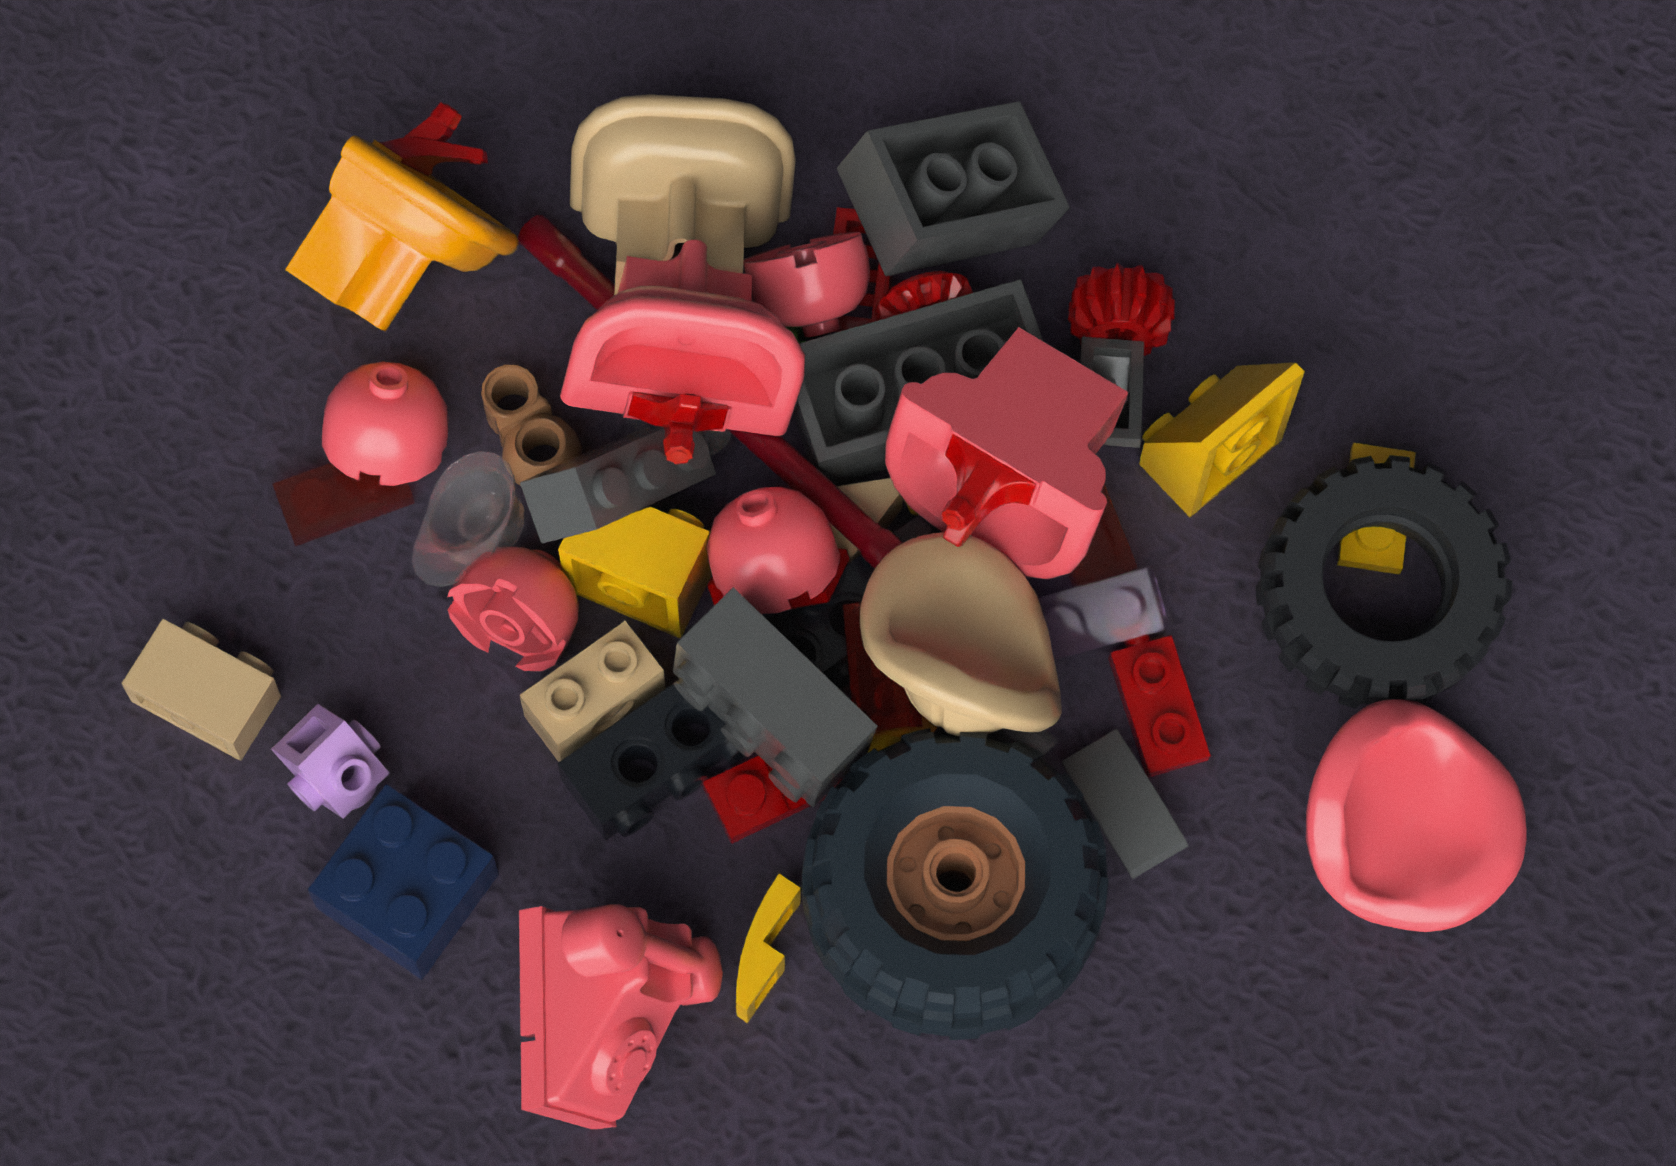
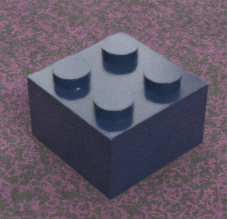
(404, 881)

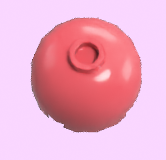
(812, 281)
(385, 423)
(772, 548)
(518, 602)

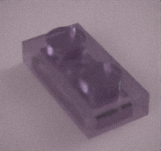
(1104, 612)

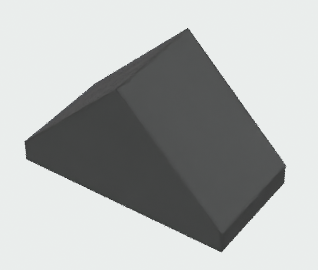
(1123, 365)

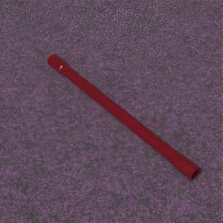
(874, 542)

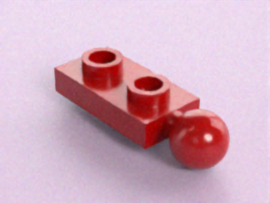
(1158, 705)

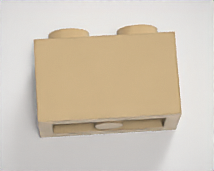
(203, 687)

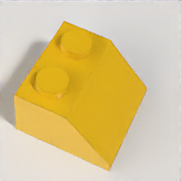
(642, 566)

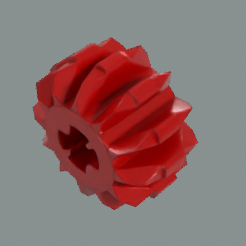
(1122, 306)

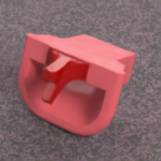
(686, 353)
(1009, 454)

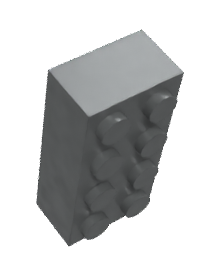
(860, 372)

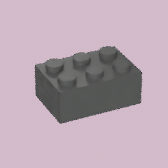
(952, 187)
(771, 699)

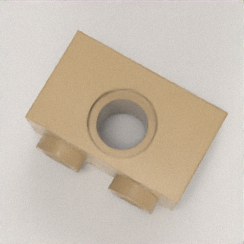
(592, 691)

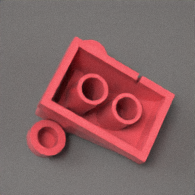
(599, 1002)

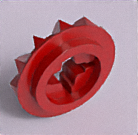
(921, 292)

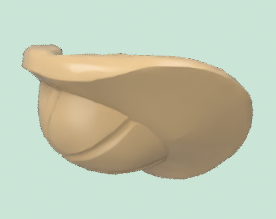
(961, 636)

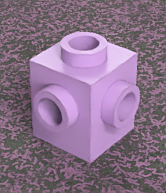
(331, 762)

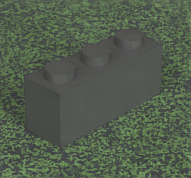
(610, 483)

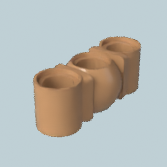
(528, 425)

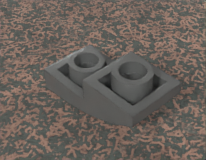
(1125, 804)

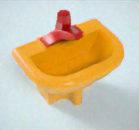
(395, 220)

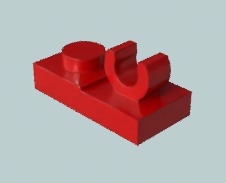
(748, 799)

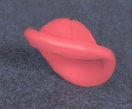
(1413, 819)

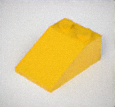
(1220, 432)

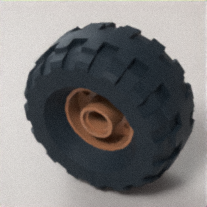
(969, 817)

